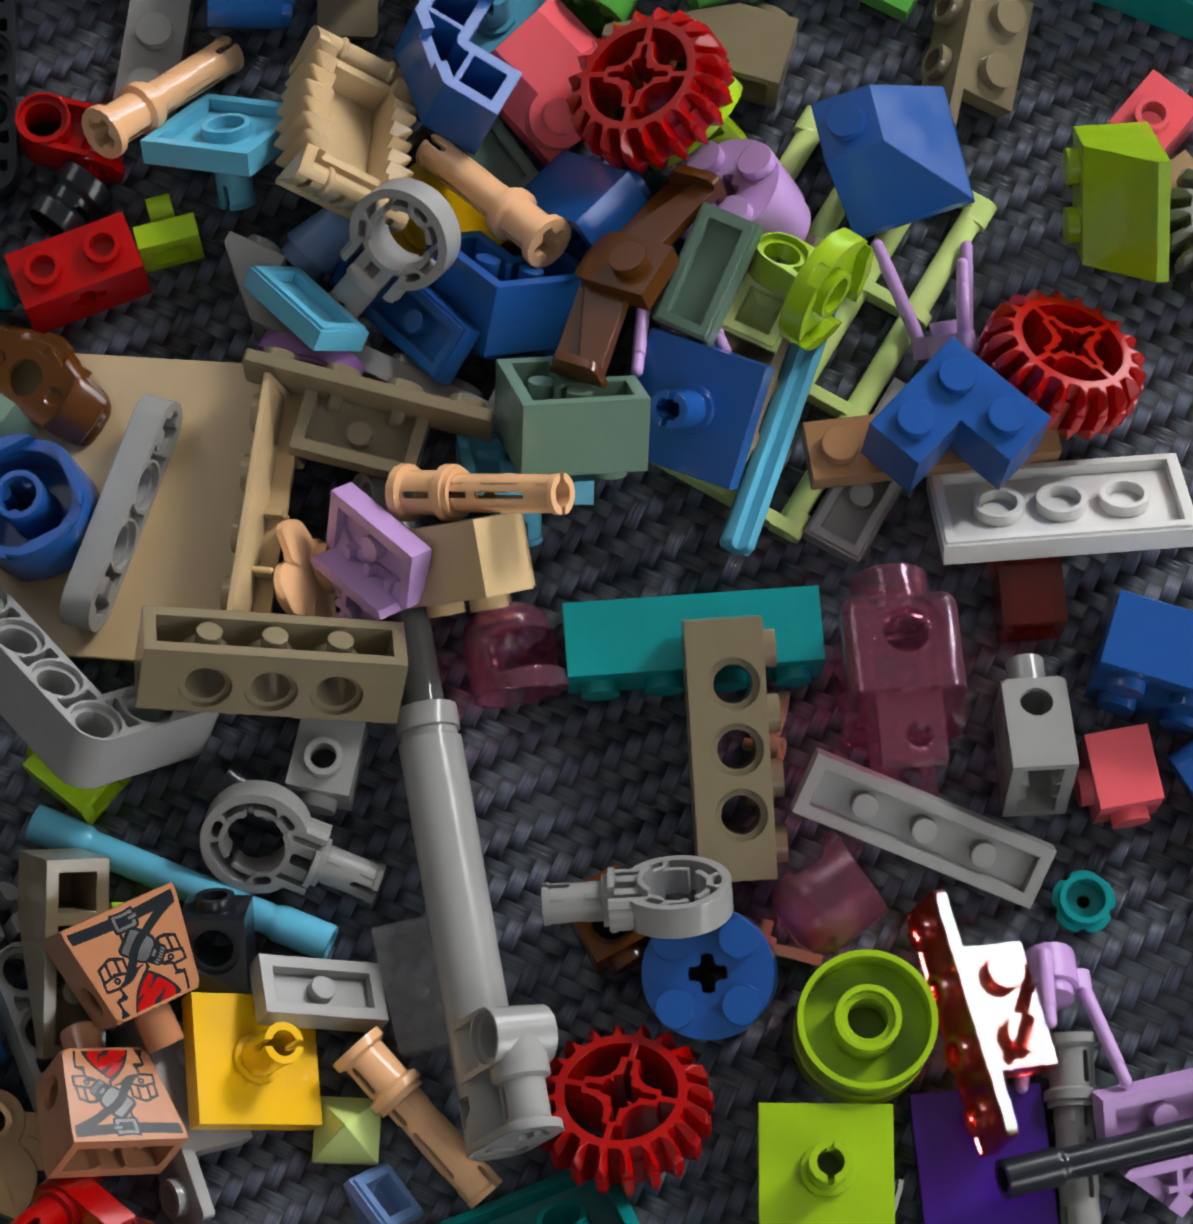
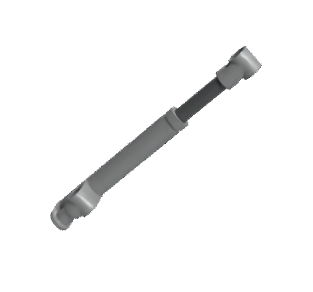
(494, 1048)

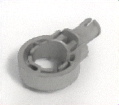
(382, 255)
(300, 862)
(636, 899)

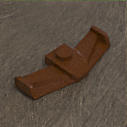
(629, 271)

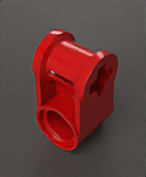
(68, 141)

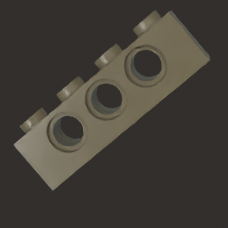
(707, 648)
(270, 664)

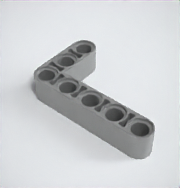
(74, 727)

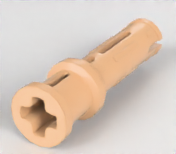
(146, 105)
(508, 211)
(431, 491)
(398, 1094)

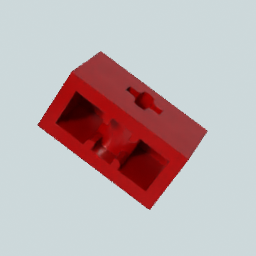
(78, 273)

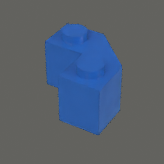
(449, 78)

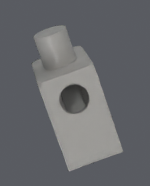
(1033, 740)

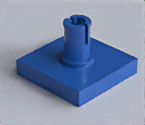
(702, 406)

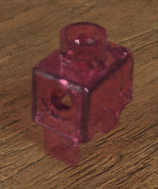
(900, 672)

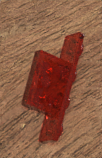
(985, 1016)

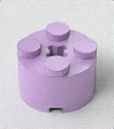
(754, 186)

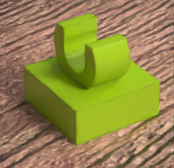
(168, 237)

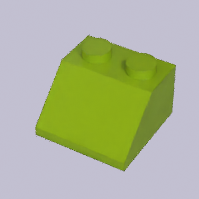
(1119, 199)

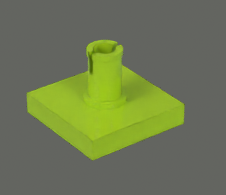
(825, 1163)

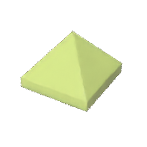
(755, 315)
(348, 1132)

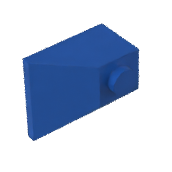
(892, 155)

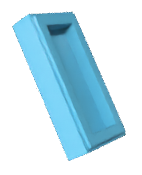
(305, 308)

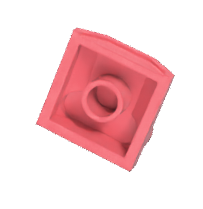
(546, 54)

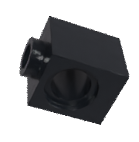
(221, 967)

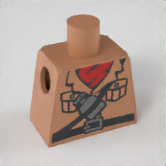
(130, 965)
(104, 1110)

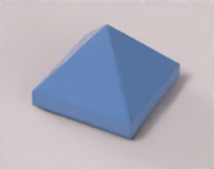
(381, 1197)

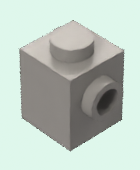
(327, 764)

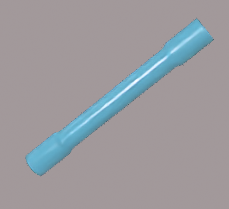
(277, 922)

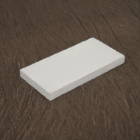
(1063, 509)

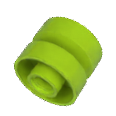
(864, 1027)

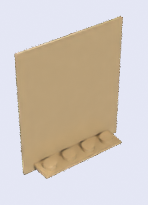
(215, 508)

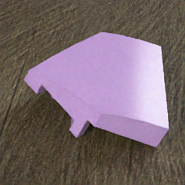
(370, 558)
(1146, 1105)

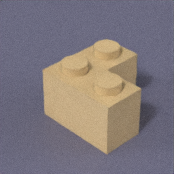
(476, 562)

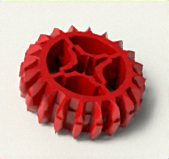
(661, 105)
(1065, 361)
(647, 1135)

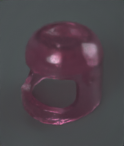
(512, 657)
(828, 901)

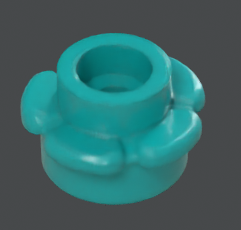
(1087, 885)

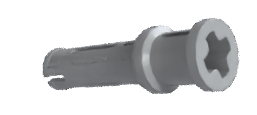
(1073, 1118)

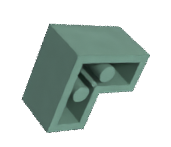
(570, 425)

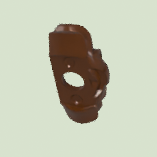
(67, 398)

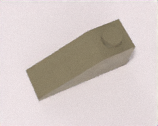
(756, 43)
(53, 894)

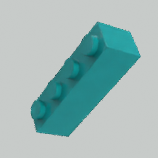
(640, 644)

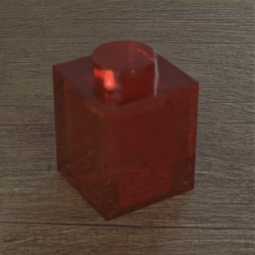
(1028, 599)

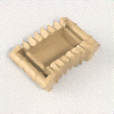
(343, 125)

